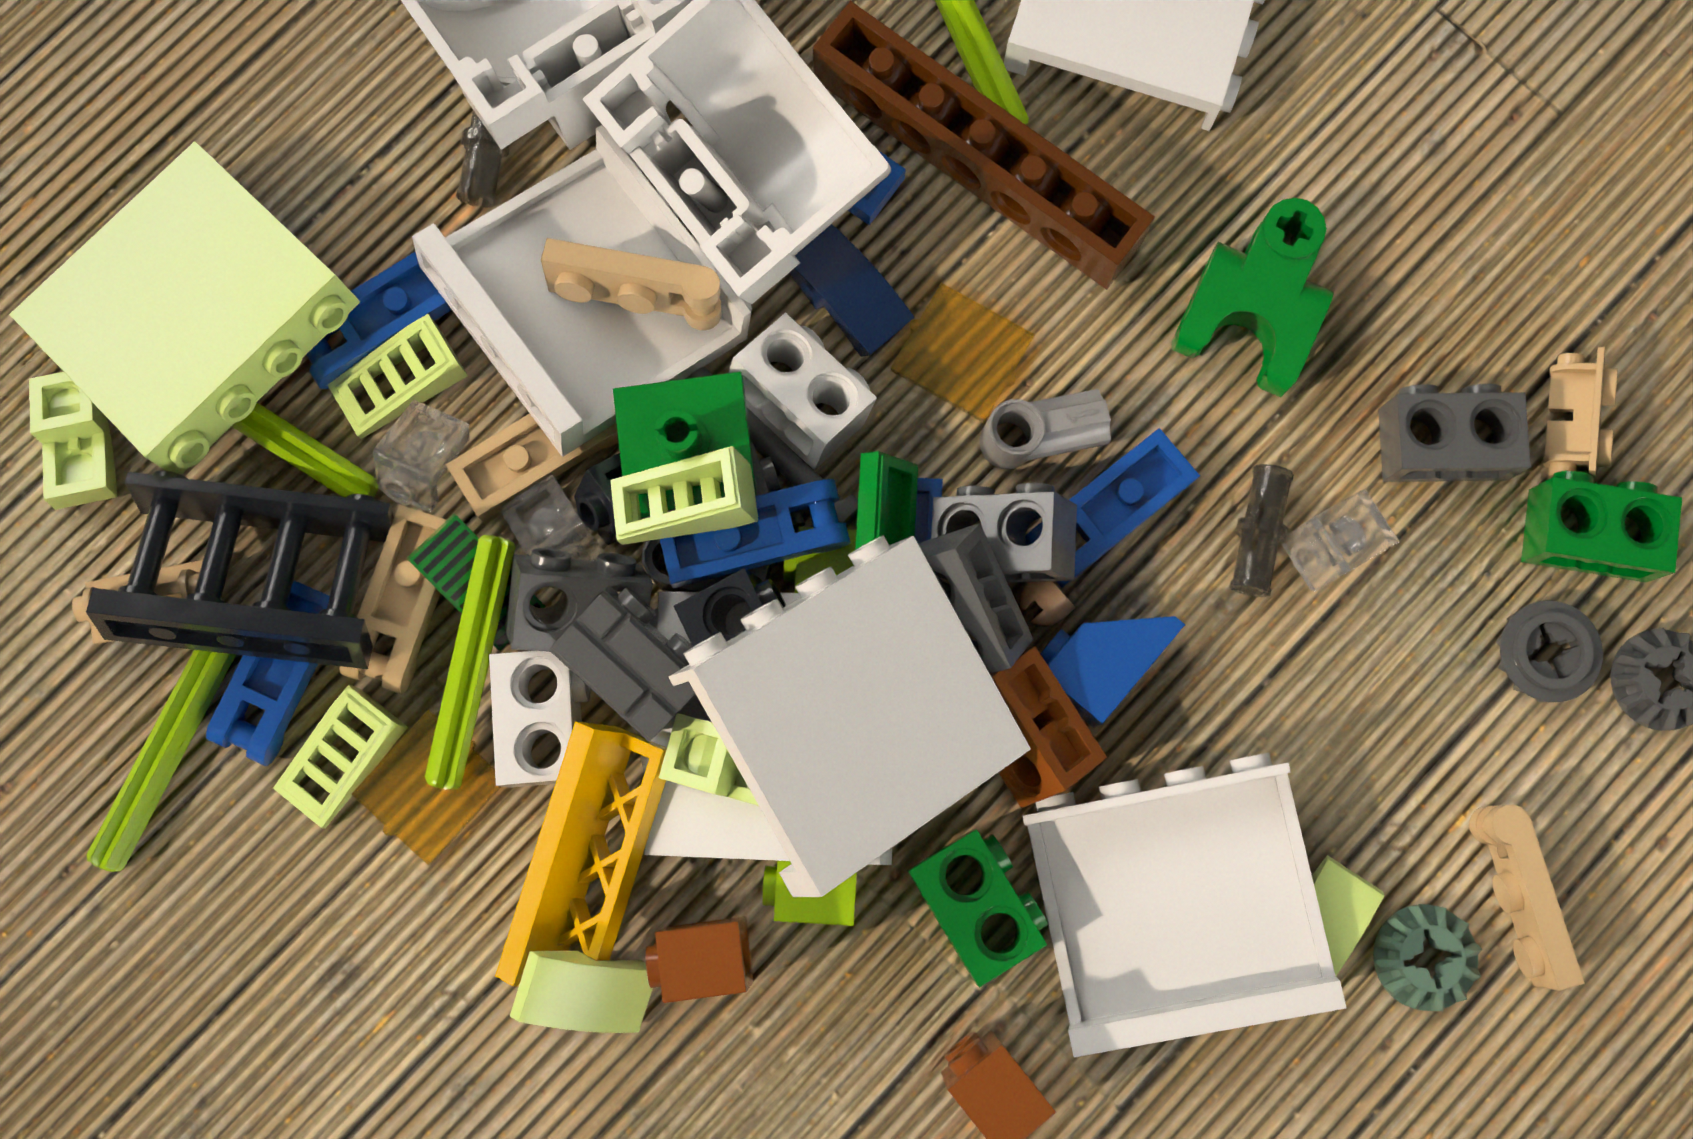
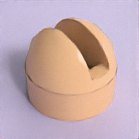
(1049, 598)

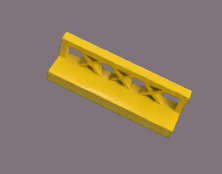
(575, 850)

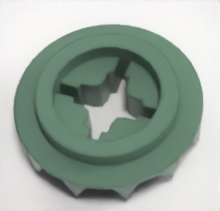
(1403, 937)

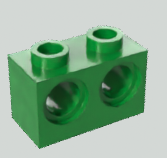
(1601, 539)
(964, 914)

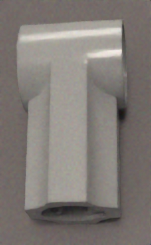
(1049, 426)

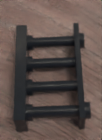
(268, 626)

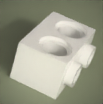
(789, 398)
(521, 721)

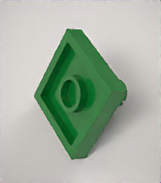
(681, 421)

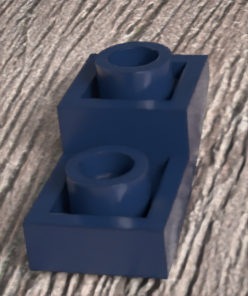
(851, 290)

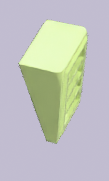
(402, 346)
(713, 514)
(335, 722)

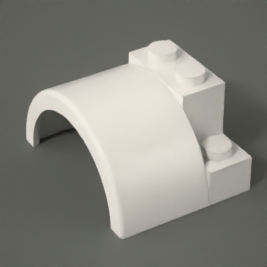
(537, 56)
(766, 144)

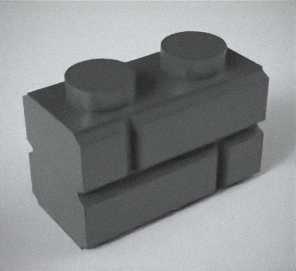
(627, 660)

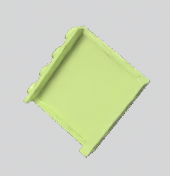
(184, 310)

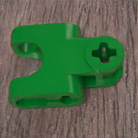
(1264, 293)

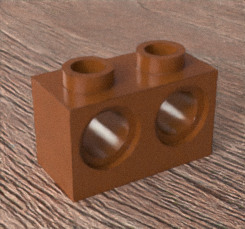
(1053, 728)
(701, 960)
(994, 1088)

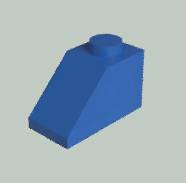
(1107, 661)

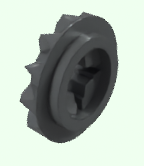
(1560, 624)
(1638, 688)

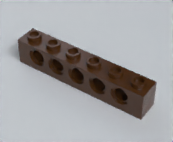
(980, 145)

